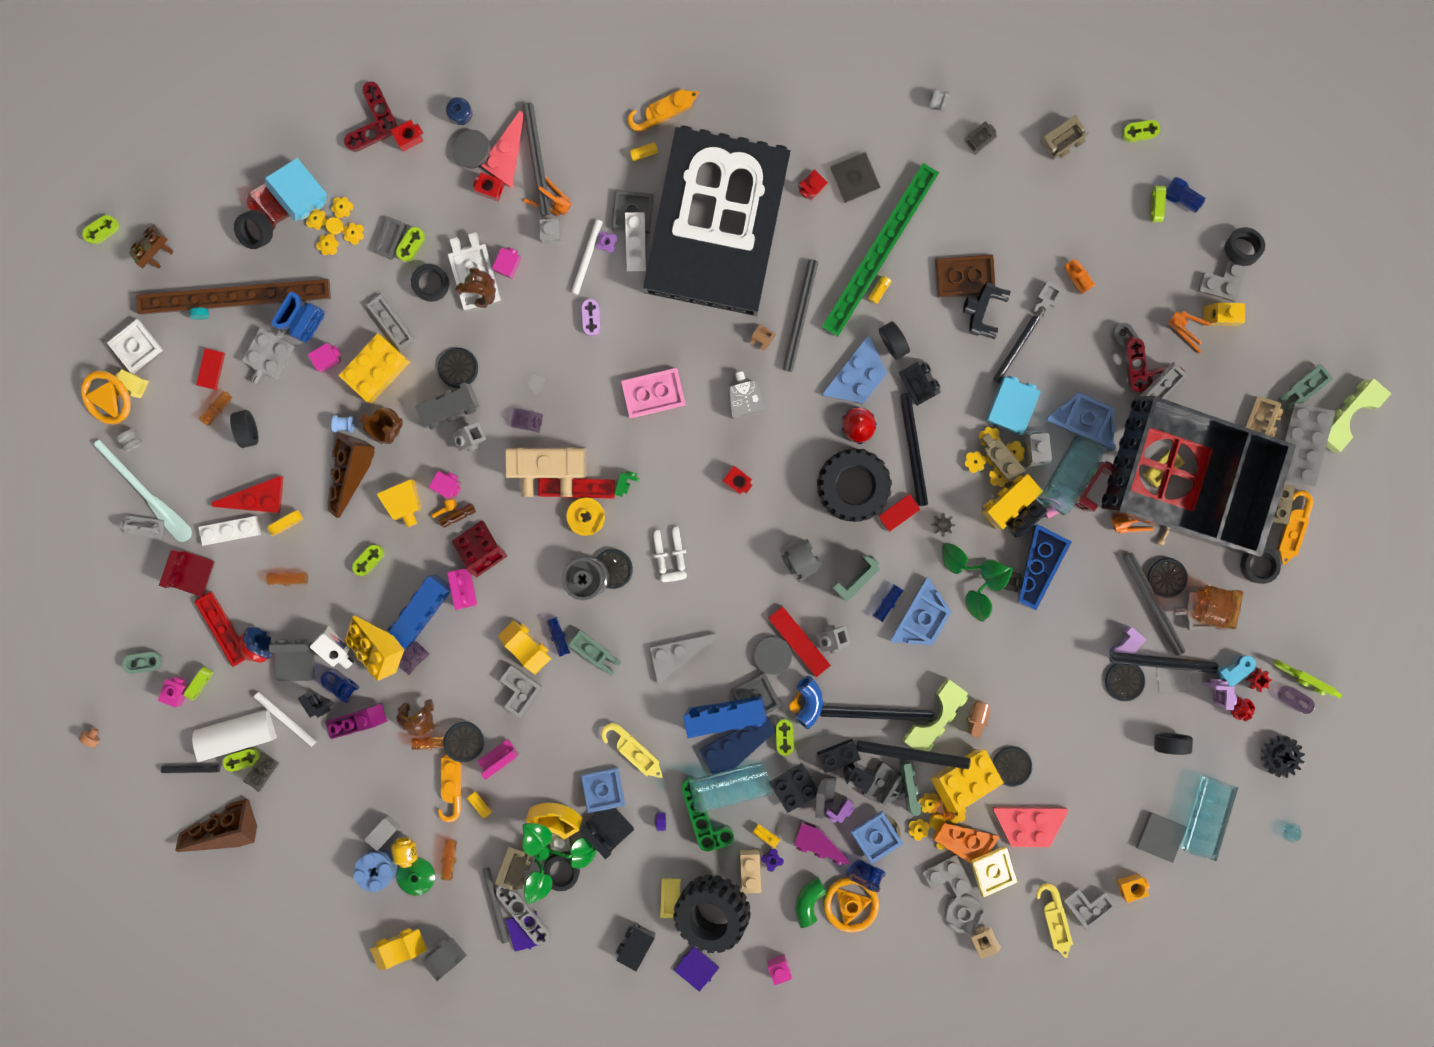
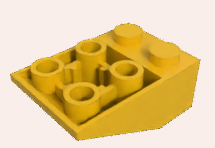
(374, 648)

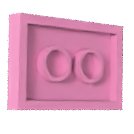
(653, 393)

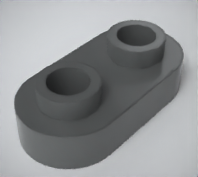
(1129, 331)

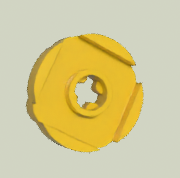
(581, 506)

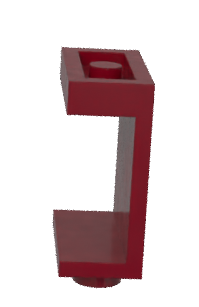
(1085, 503)

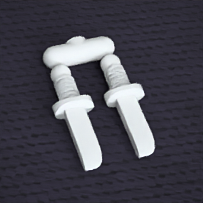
(674, 576)

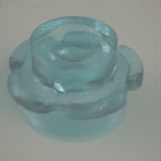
(1297, 833)

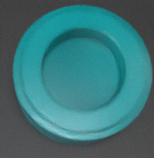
(198, 313)

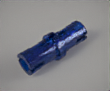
(888, 603)
(558, 636)

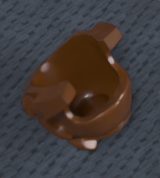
(480, 283)
(382, 425)
(420, 722)

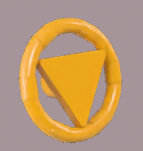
(106, 397)
(850, 905)

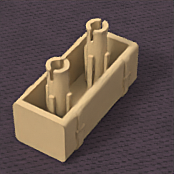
(546, 463)

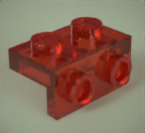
(264, 201)

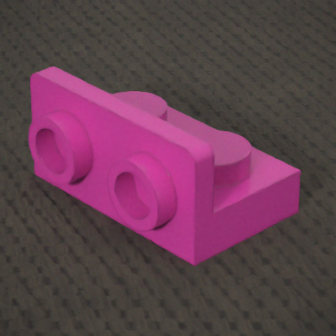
(462, 589)
(497, 758)

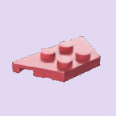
(1030, 824)

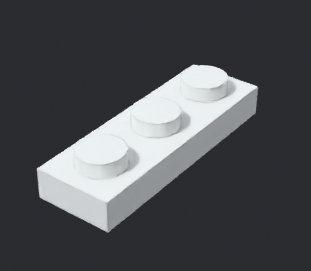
(635, 241)
(229, 530)

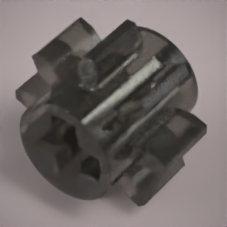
(945, 529)

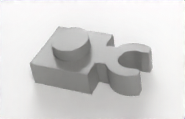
(1050, 296)

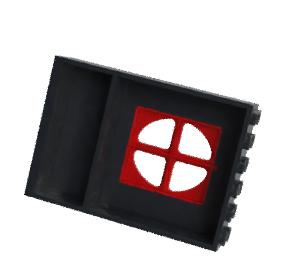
(1234, 484)

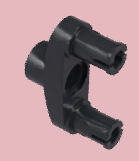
(977, 306)

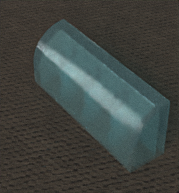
(1072, 474)
(730, 787)
(1209, 818)

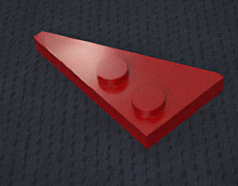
(261, 497)

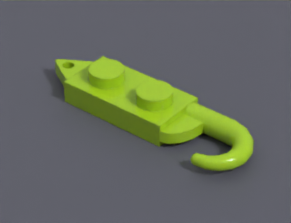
(1306, 679)

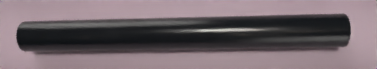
(1015, 350)

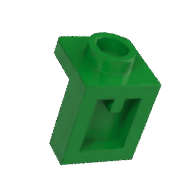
(623, 486)

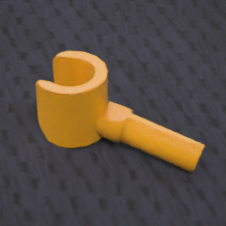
(449, 506)
(794, 706)

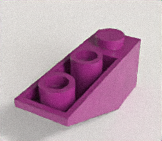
(356, 721)
(814, 839)

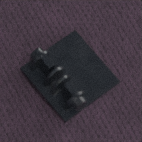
(794, 787)

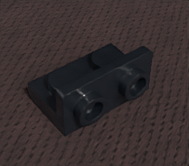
(920, 382)
(1026, 519)
(312, 704)

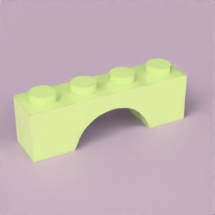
(1369, 395)
(950, 697)

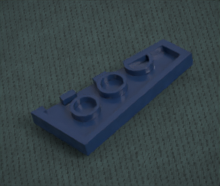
(735, 747)

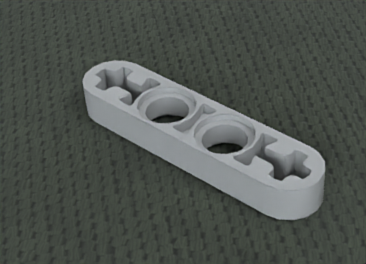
(520, 916)

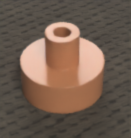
(89, 738)

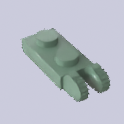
(1307, 386)
(592, 651)
(910, 788)

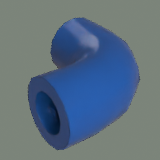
(812, 702)

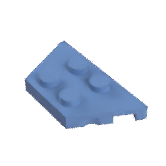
(858, 376)
(1087, 418)
(923, 618)

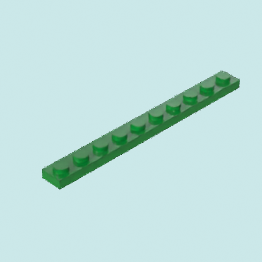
(880, 249)

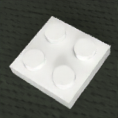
(135, 346)

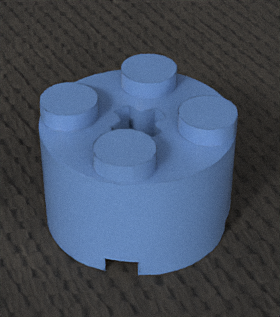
(365, 874)

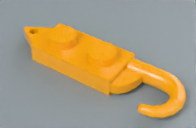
(664, 109)
(1294, 531)
(450, 787)

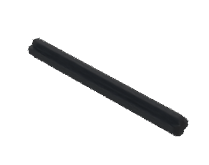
(914, 451)
(1163, 662)
(877, 713)
(913, 754)

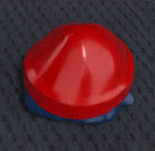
(859, 425)
(255, 645)

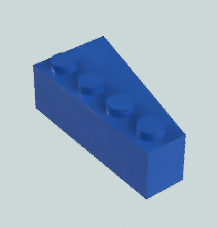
(1042, 563)
(420, 610)
(724, 716)

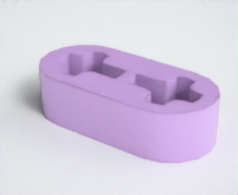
(586, 317)

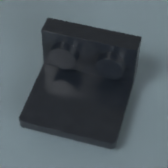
(606, 830)

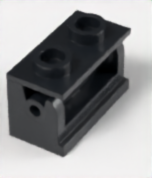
(838, 755)
(859, 775)
(635, 946)

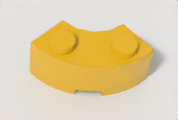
(524, 646)
(557, 817)
(398, 948)

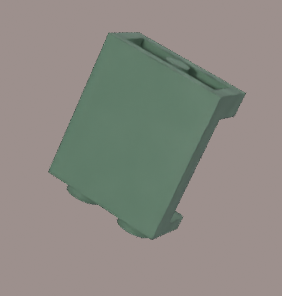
(860, 580)

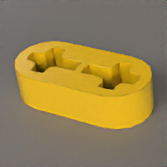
(285, 522)

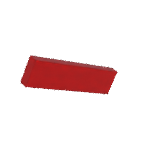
(580, 488)
(220, 627)
(799, 641)

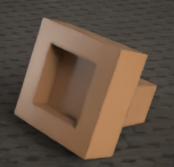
(763, 335)

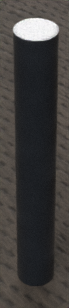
(191, 769)

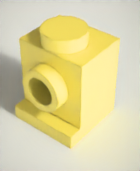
(134, 384)

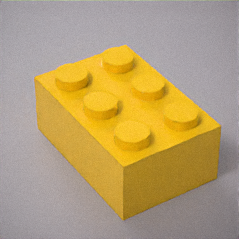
(374, 368)
(962, 786)

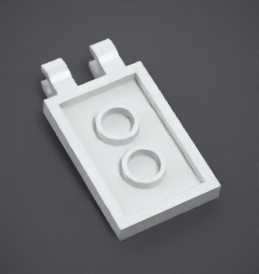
(467, 257)

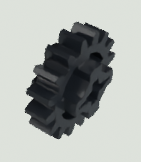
(1281, 763)

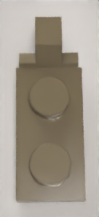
(1002, 458)

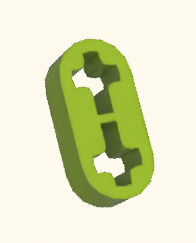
(1140, 126)
(1158, 203)
(100, 227)
(414, 247)
(365, 557)
(198, 683)
(789, 736)
(240, 755)

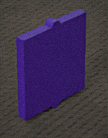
(519, 937)
(696, 968)

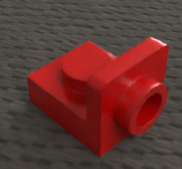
(812, 185)

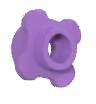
(607, 247)

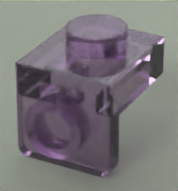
(526, 420)
(412, 657)

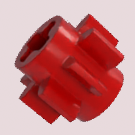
(1260, 684)
(1243, 709)

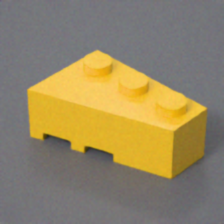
(1011, 501)

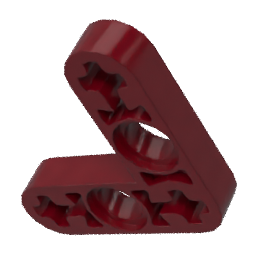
(378, 125)
(1141, 372)

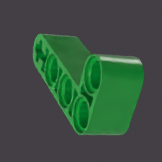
(707, 830)

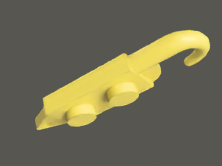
(634, 751)
(1056, 920)

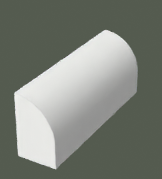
(233, 735)

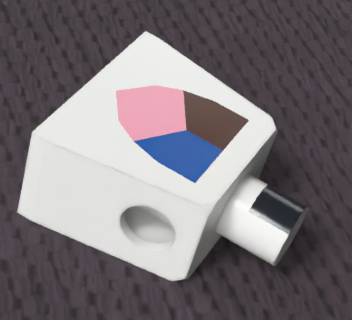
(330, 641)

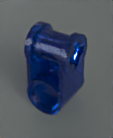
(340, 685)
(869, 877)

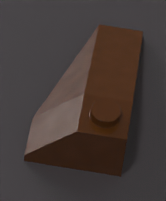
(351, 464)
(227, 829)

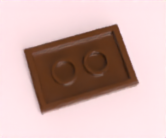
(963, 275)

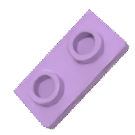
(1223, 693)

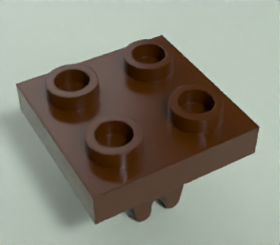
(148, 246)

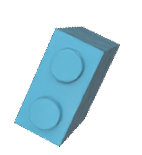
(296, 190)
(1013, 405)

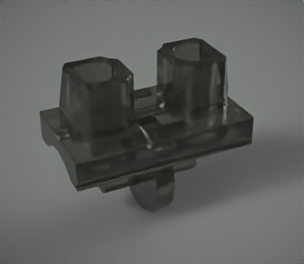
(261, 772)

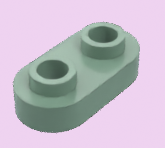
(143, 662)

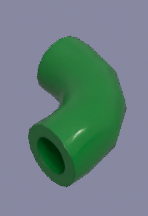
(806, 900)

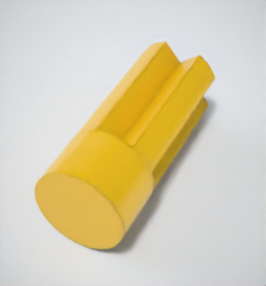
(644, 151)
(879, 289)
(479, 805)
(766, 835)

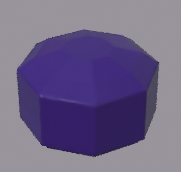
(660, 821)

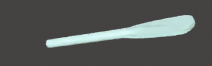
(172, 521)

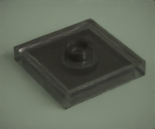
(855, 177)

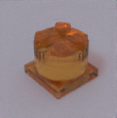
(1218, 607)

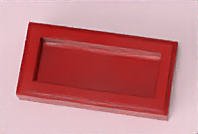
(210, 369)
(899, 512)

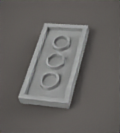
(1310, 433)

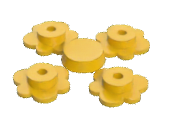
(335, 226)
(981, 460)
(935, 819)

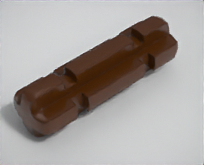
(457, 515)

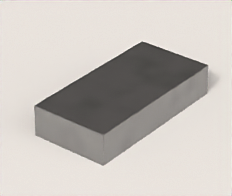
(389, 238)

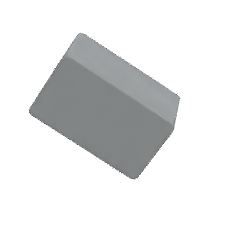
(382, 832)

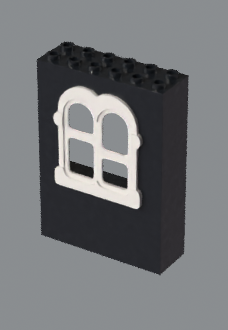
(706, 263)

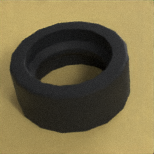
(243, 235)
(1249, 235)
(430, 268)
(894, 340)
(244, 428)
(1273, 573)
(1173, 744)
(556, 885)

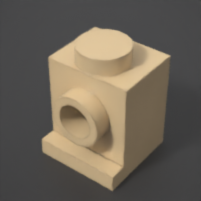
(985, 948)

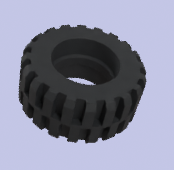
(880, 485)
(702, 932)

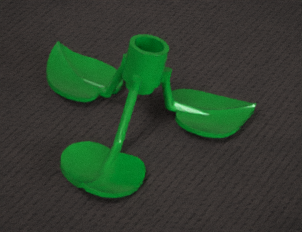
(992, 571)
(534, 843)

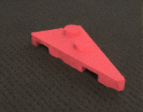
(504, 154)

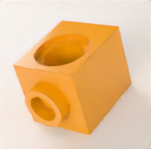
(1125, 887)

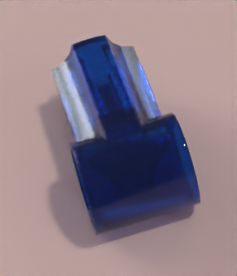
(1179, 192)

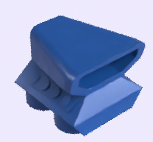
(298, 317)

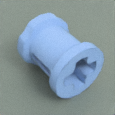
(343, 424)

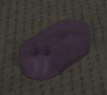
(1294, 702)

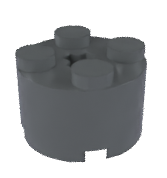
(800, 559)
(444, 959)

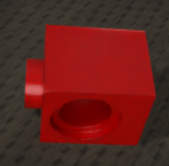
(400, 131)
(496, 190)
(732, 474)

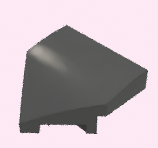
(886, 786)
(825, 793)

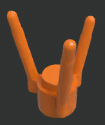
(560, 203)
(1179, 322)
(1121, 524)

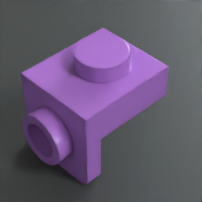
(845, 809)

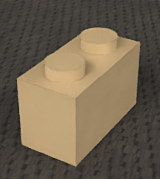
(750, 871)

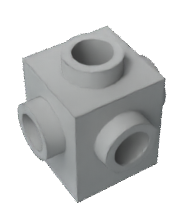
(469, 437)
(830, 641)

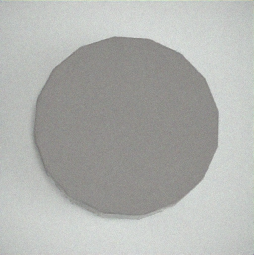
(964, 913)

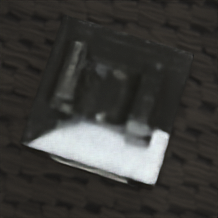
(1014, 582)

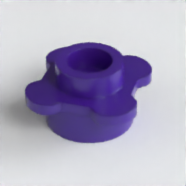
(773, 853)

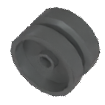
(595, 582)

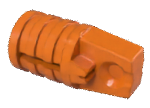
(1079, 276)

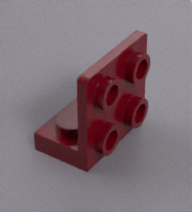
(478, 549)
(187, 572)

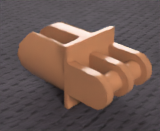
(978, 718)

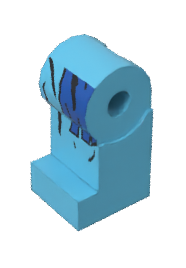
(1242, 666)

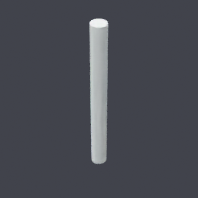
(587, 256)
(285, 719)

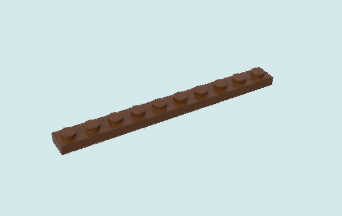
(232, 296)

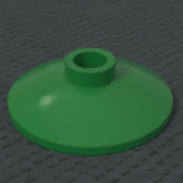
(425, 874)

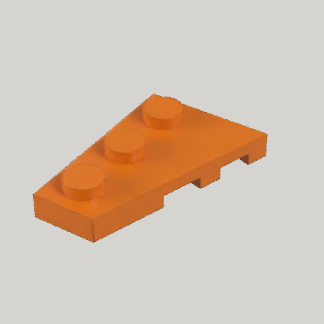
(965, 841)

